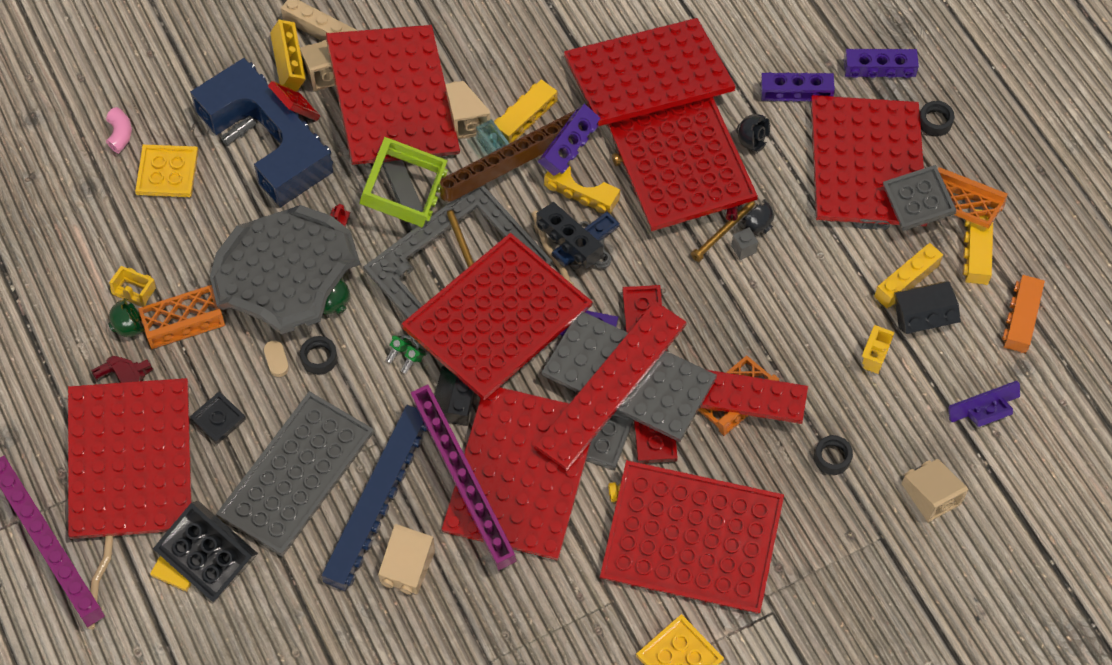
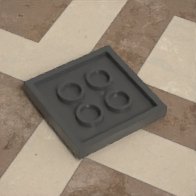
(919, 197)

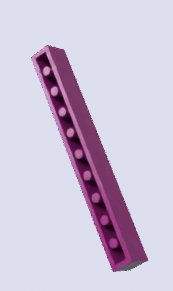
(463, 477)
(48, 545)

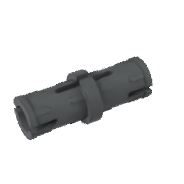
(238, 130)

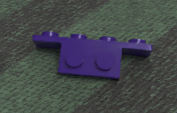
(986, 406)

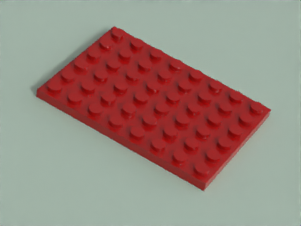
(649, 71)
(392, 89)
(859, 148)
(682, 163)
(496, 315)
(128, 457)
(521, 484)
(692, 536)

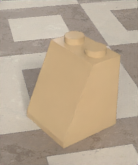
(318, 65)
(465, 109)
(934, 489)
(406, 559)

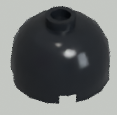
(753, 131)
(759, 218)

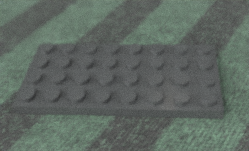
(663, 398)
(295, 473)

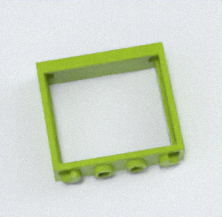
(414, 157)

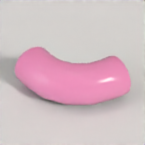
(121, 129)

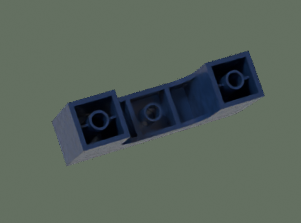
(242, 93)

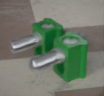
(401, 344)

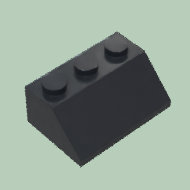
(926, 307)
(454, 397)

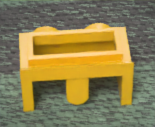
(131, 276)
(876, 348)

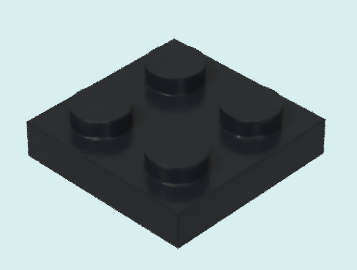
(218, 417)

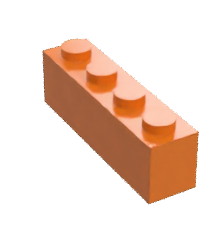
(1023, 314)

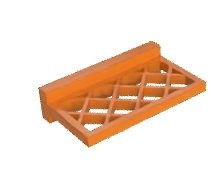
(977, 192)
(184, 327)
(732, 419)

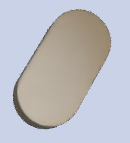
(276, 358)

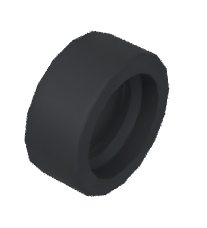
(942, 108)
(318, 341)
(833, 469)

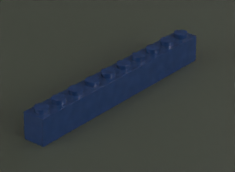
(375, 500)

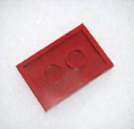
(294, 100)

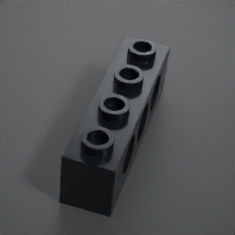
(569, 235)

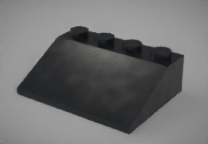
(205, 550)

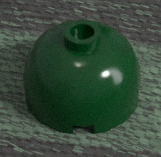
(337, 299)
(125, 319)

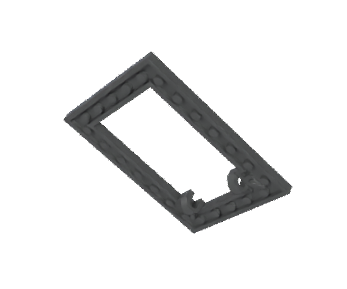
(391, 264)

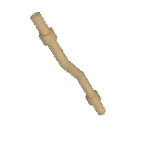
(547, 248)
(101, 569)

